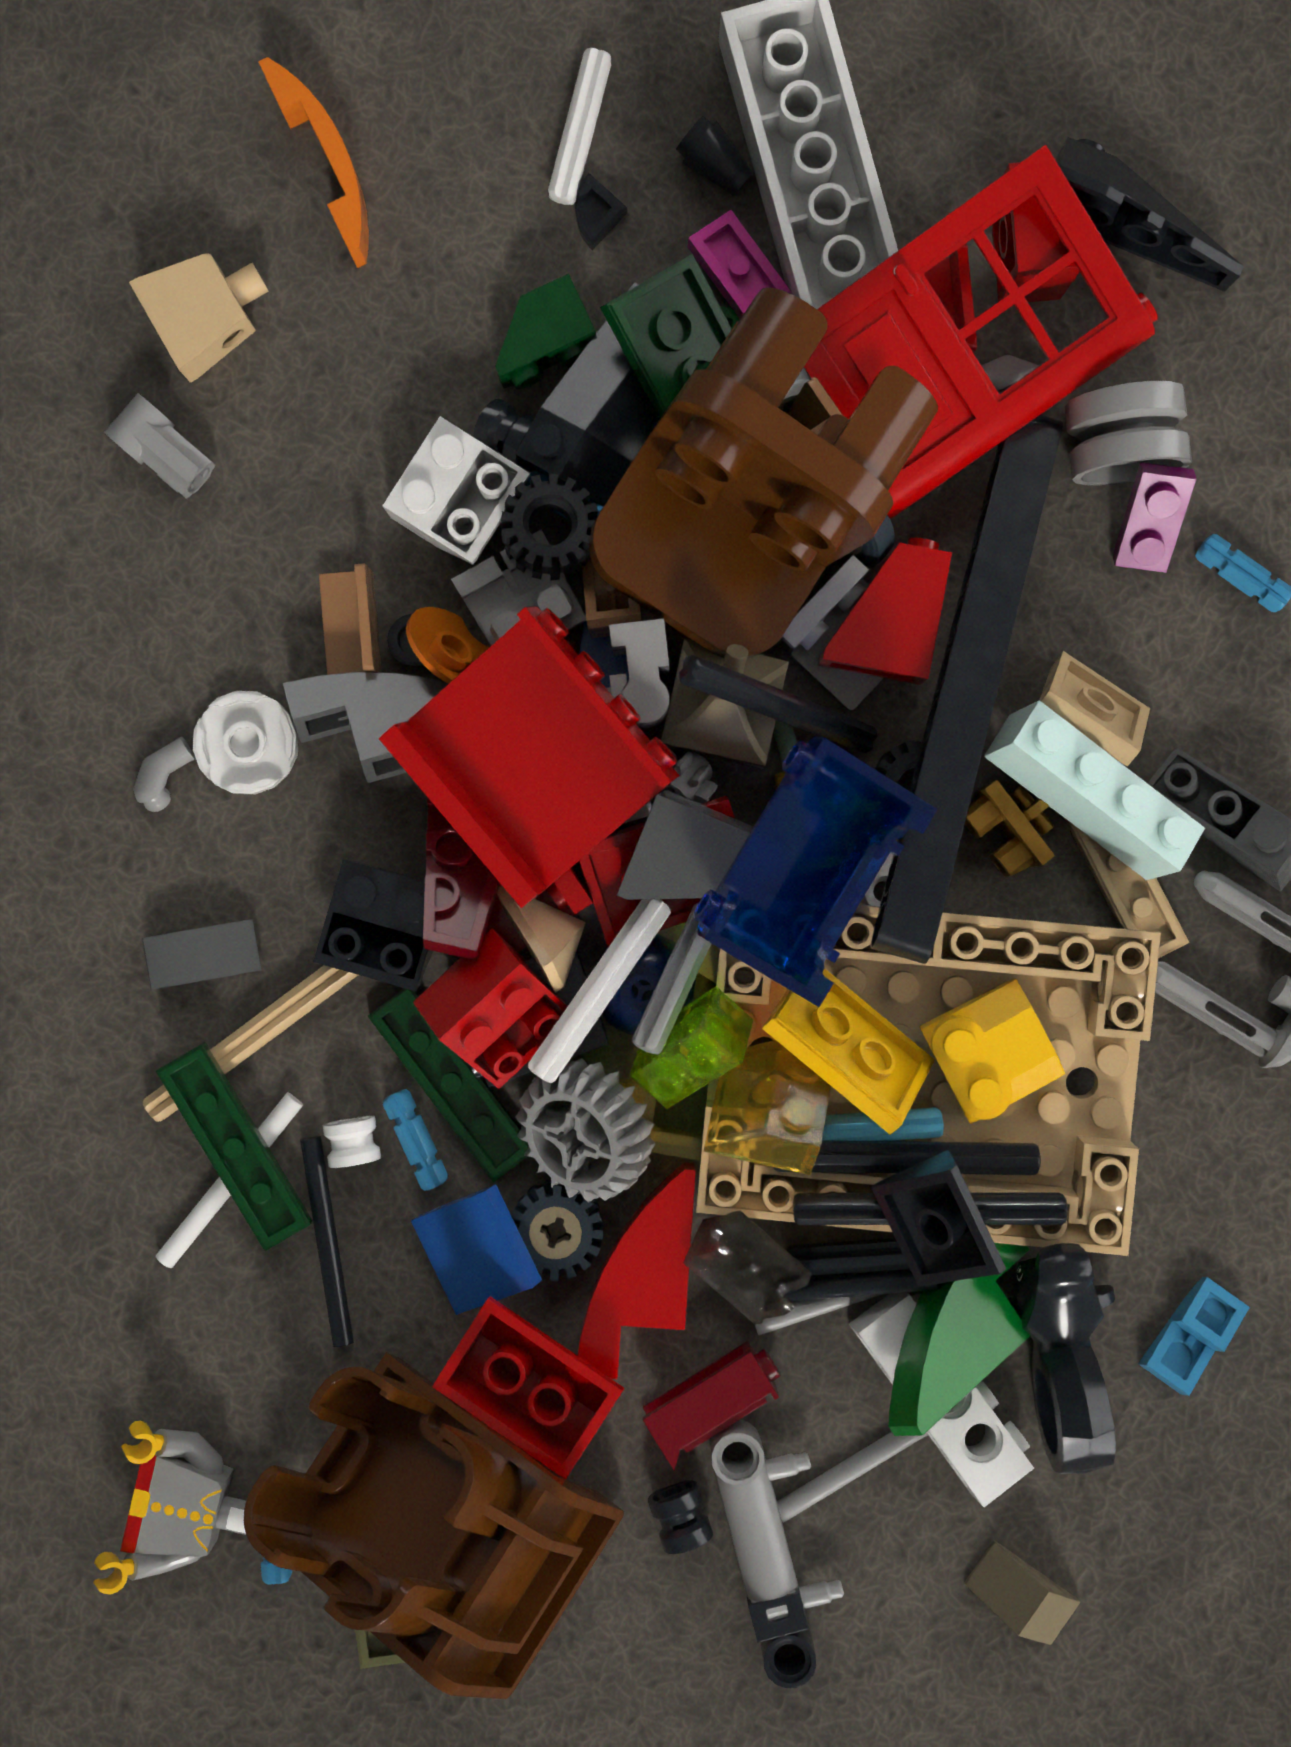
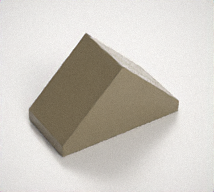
(1021, 1595)

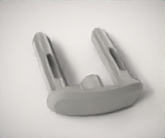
(1191, 996)

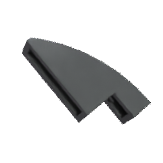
(361, 703)

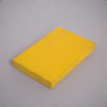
(853, 1051)

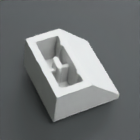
(454, 491)

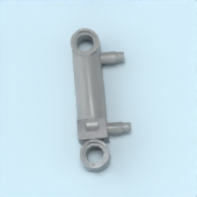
(764, 1556)

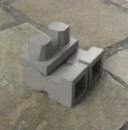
(498, 596)
(646, 659)

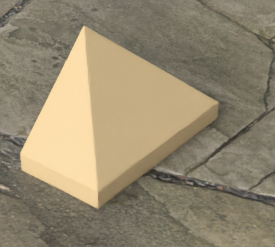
(547, 934)

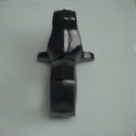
(1069, 1391)

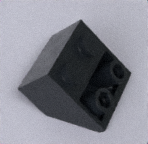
(375, 926)

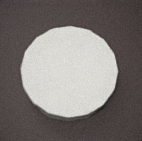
(254, 756)

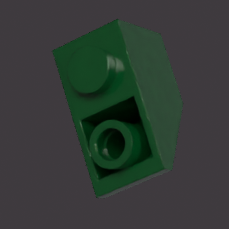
(544, 331)

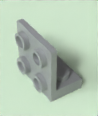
(816, 626)

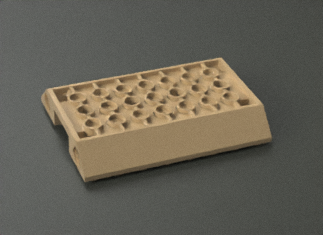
(1095, 1005)

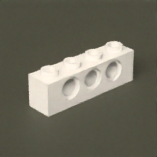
(983, 1468)

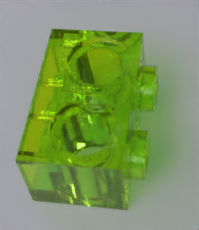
(701, 1047)

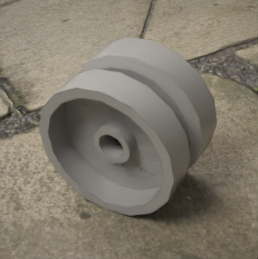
(1124, 428)

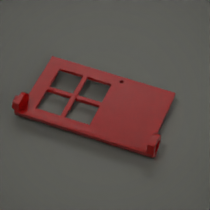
(903, 324)

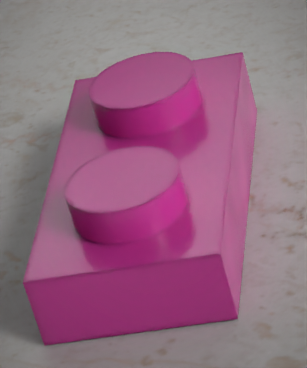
(734, 261)

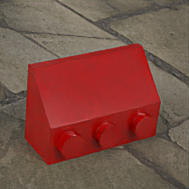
(528, 1387)

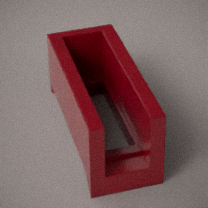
(711, 1400)

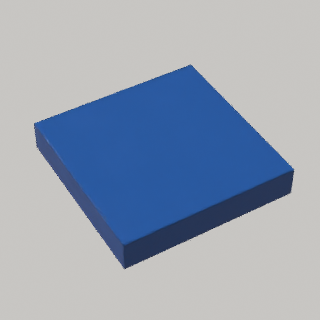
(476, 1250)

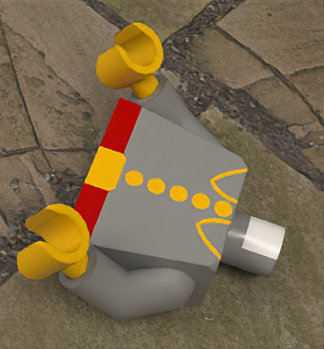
(174, 1506)

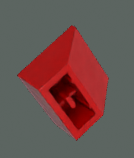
(492, 1010)

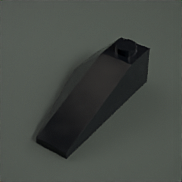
(1140, 218)
(591, 420)

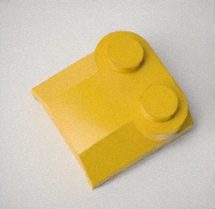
(992, 1051)

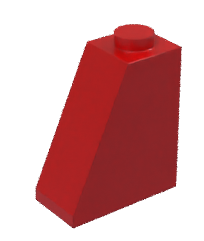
(896, 618)

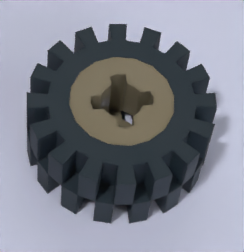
(561, 1216)

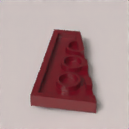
(456, 892)

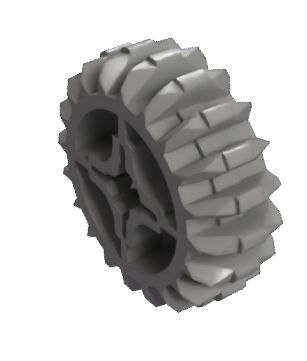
(596, 1124)

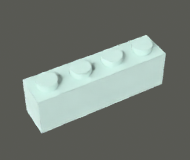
(1094, 791)

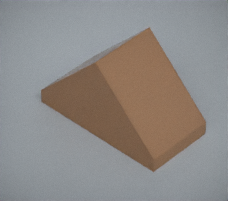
(605, 604)

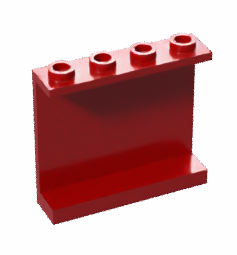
(531, 755)

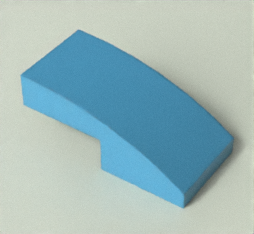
(1192, 1335)

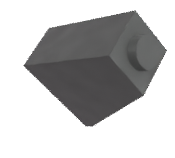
(682, 850)

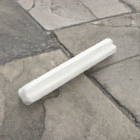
(599, 989)

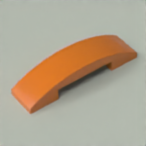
(300, 106)

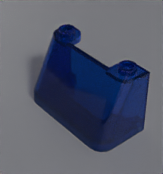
(808, 865)

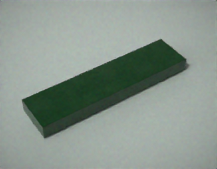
(451, 1086)
(234, 1146)

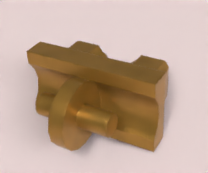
(1024, 844)

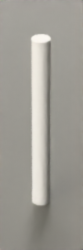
(218, 1193)

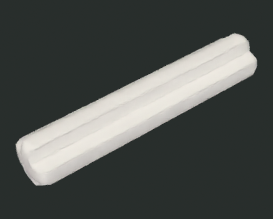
(579, 126)

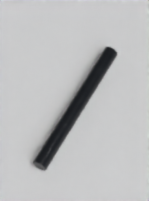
(327, 1241)

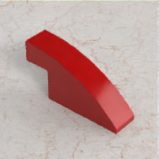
(643, 1273)

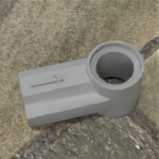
(152, 440)

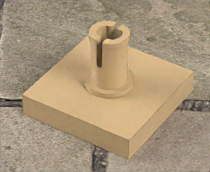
(1096, 708)

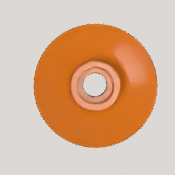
(442, 642)

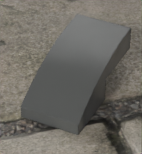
(201, 954)

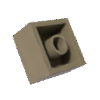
(716, 726)

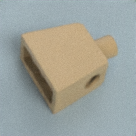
(199, 310)

